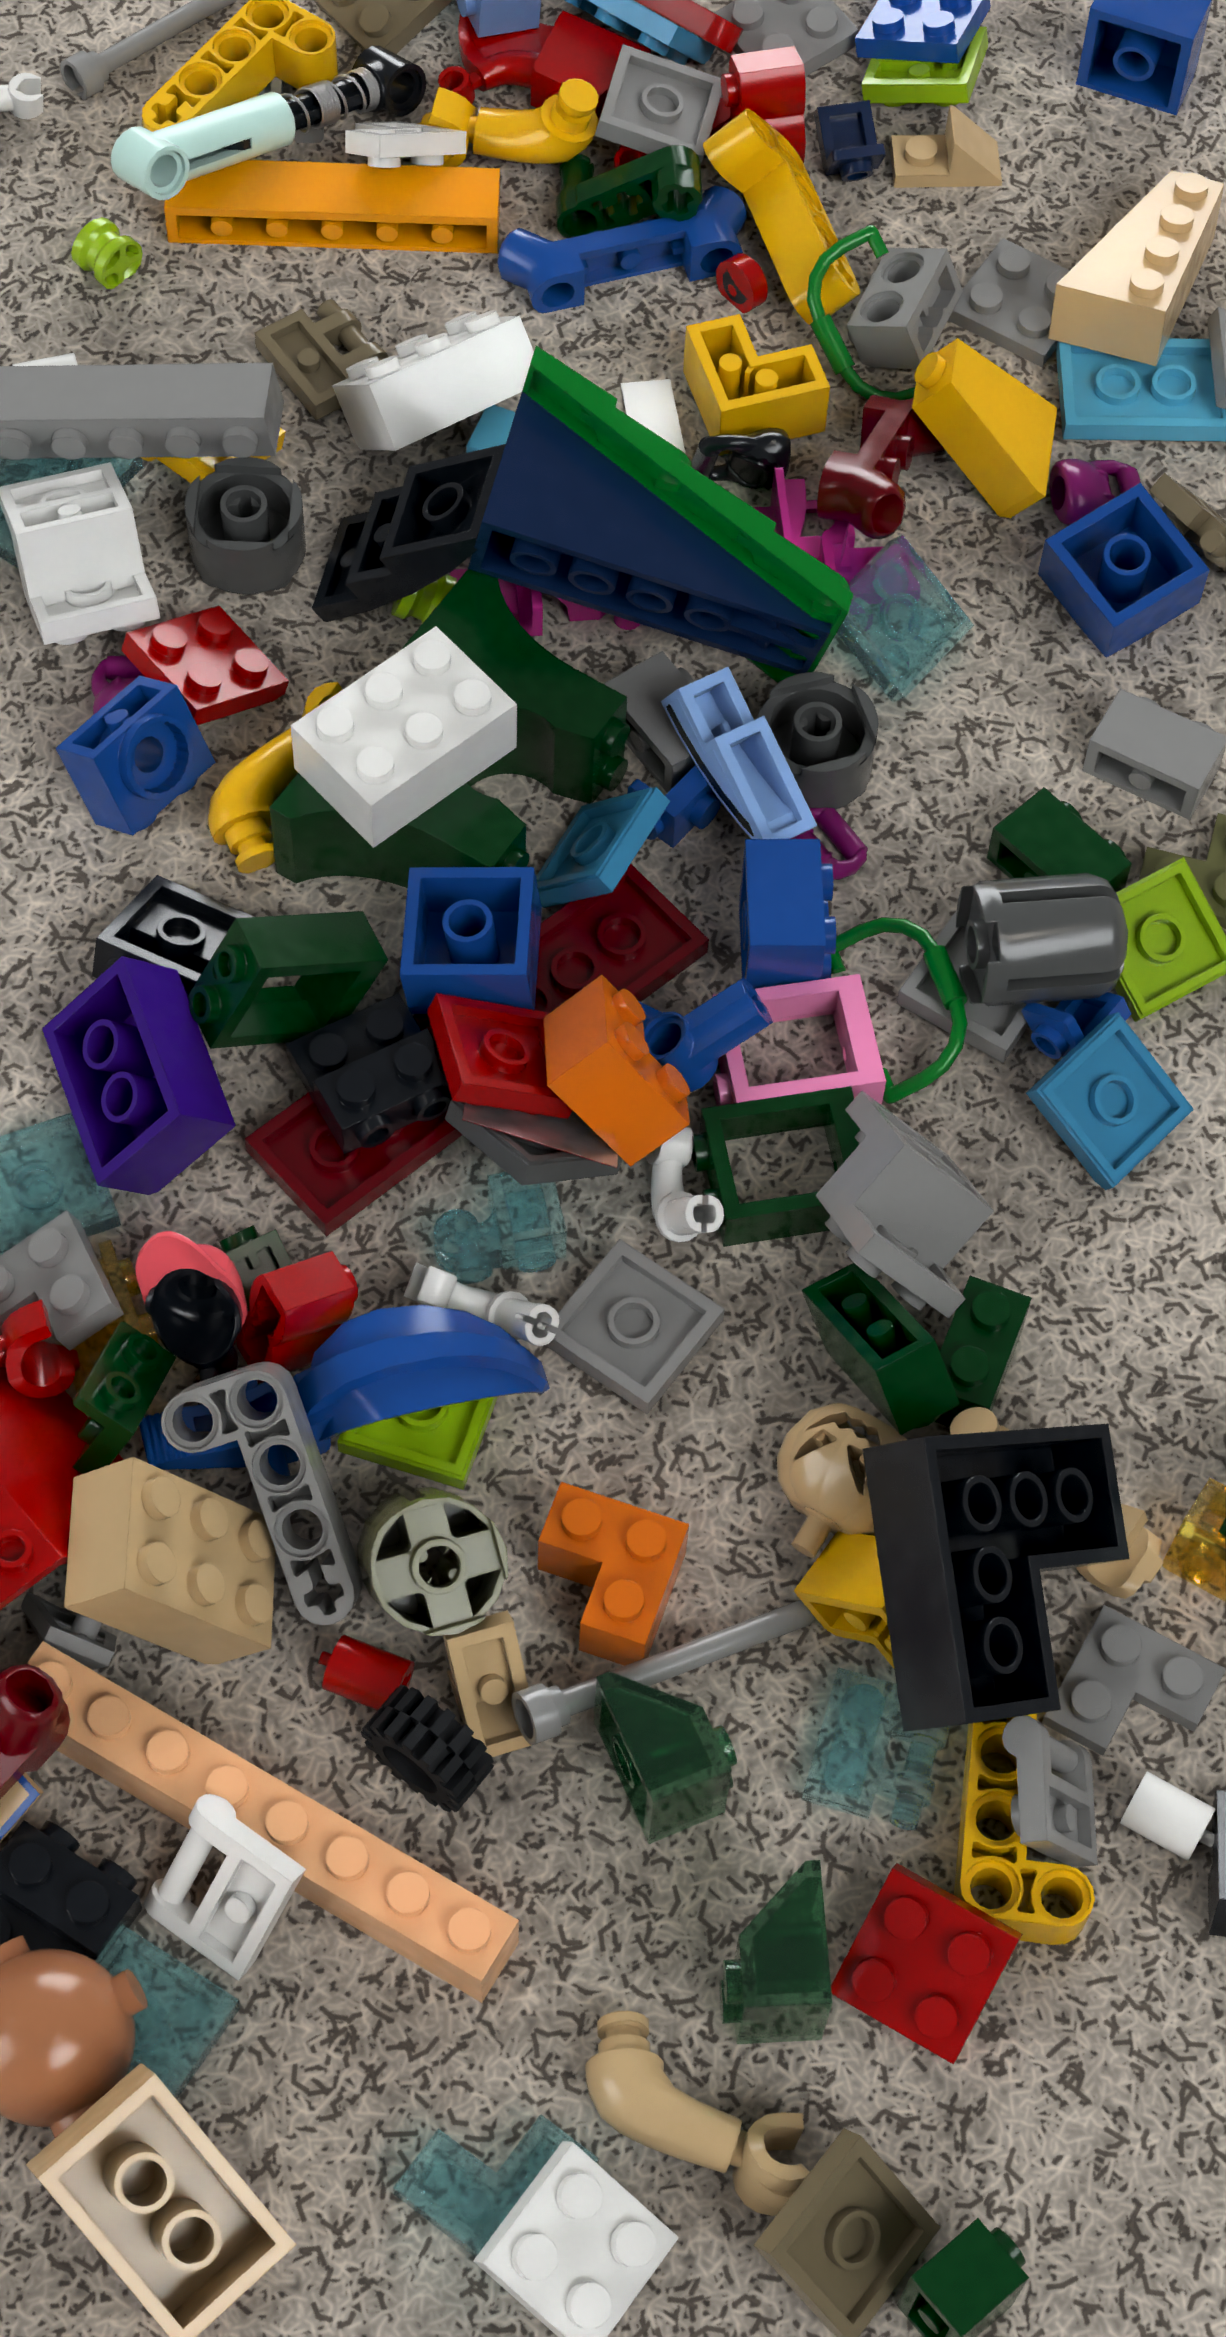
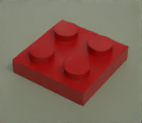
(208, 661)
(494, 1055)
(925, 1963)

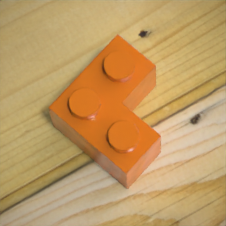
(608, 1076)
(626, 1559)

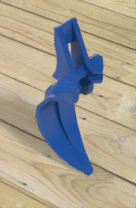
(373, 1372)

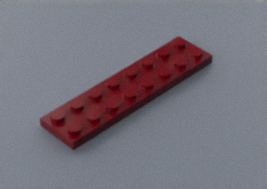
(624, 935)

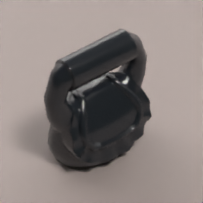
(749, 458)

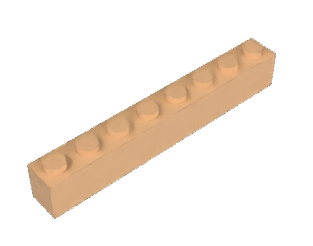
(345, 1865)

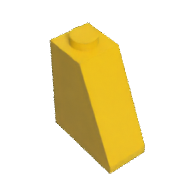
(987, 425)

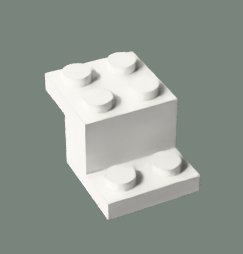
(78, 554)

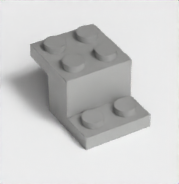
(902, 1207)

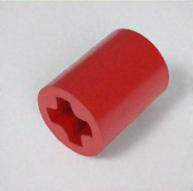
(364, 1672)

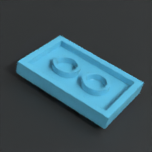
(1138, 401)

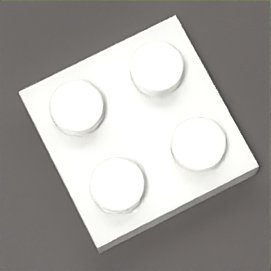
(576, 2247)

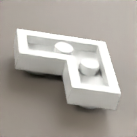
(396, 141)

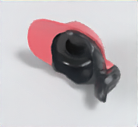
(193, 1301)

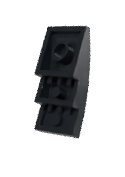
(408, 535)

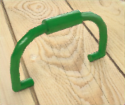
(823, 325)
(945, 981)

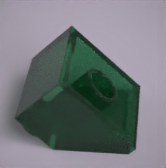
(663, 1755)
(781, 1967)

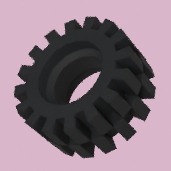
(427, 1748)

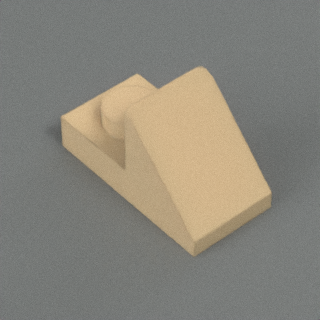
(957, 159)
(484, 1676)

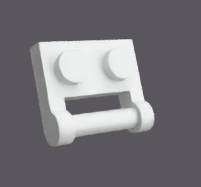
(242, 1898)

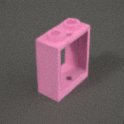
(836, 996)

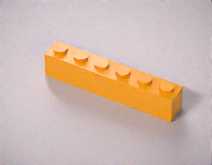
(340, 207)

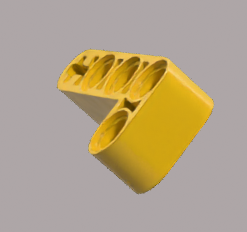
(243, 58)
(784, 208)
(1004, 1862)

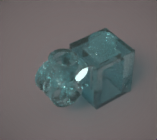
(521, 1232)

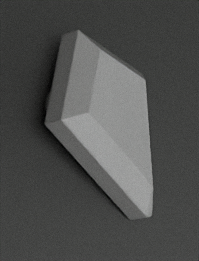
(70, 1633)

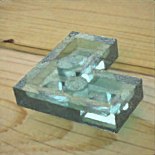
(465, 2194)

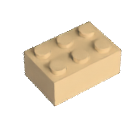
(170, 1562)
(161, 2204)

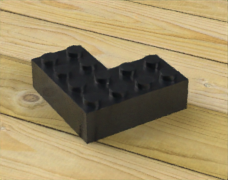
(962, 1555)

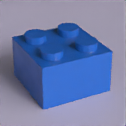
(1143, 49)
(1123, 570)
(785, 912)
(471, 935)

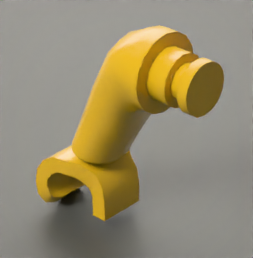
(532, 136)
(242, 800)

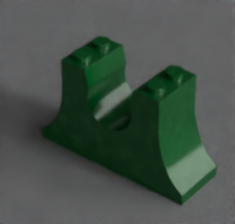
(566, 739)

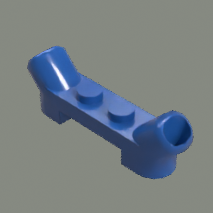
(561, 269)

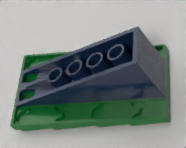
(630, 529)

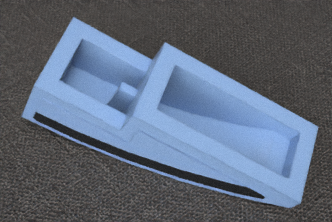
(739, 757)

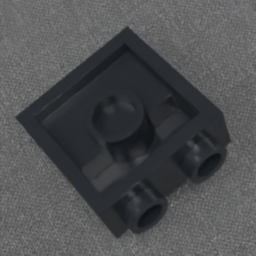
(168, 929)
(372, 1073)
(58, 1895)

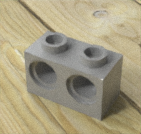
(904, 307)

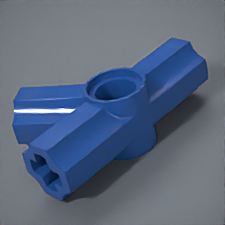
(706, 1033)

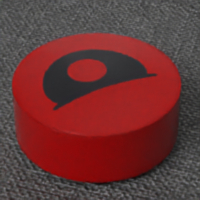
(742, 282)

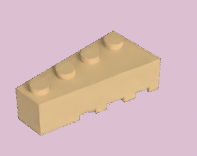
(1140, 273)

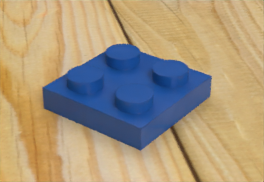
(920, 29)

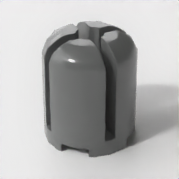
(1041, 939)

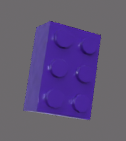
(138, 1077)

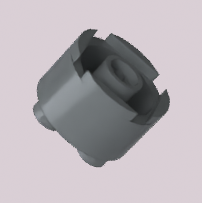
(245, 526)
(824, 736)

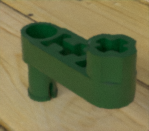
(657, 183)

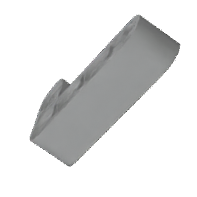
(278, 1493)

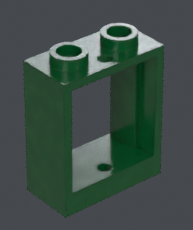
(330, 953)
(781, 1215)

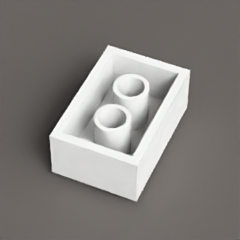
(435, 380)
(404, 736)

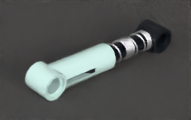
(201, 145)

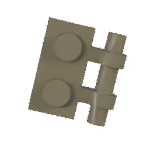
(306, 354)
(1193, 518)

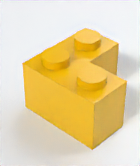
(752, 392)
(847, 1591)

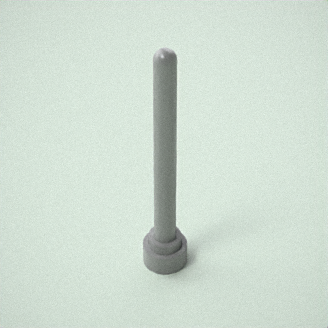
(93, 68)
(544, 1710)

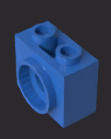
(136, 755)

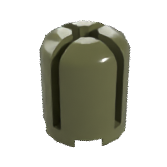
(469, 1577)

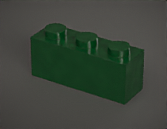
(881, 1348)

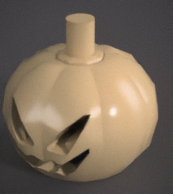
(826, 1472)

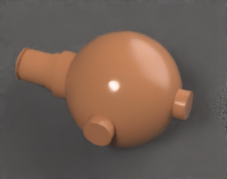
(61, 2033)

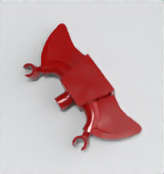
(543, 61)

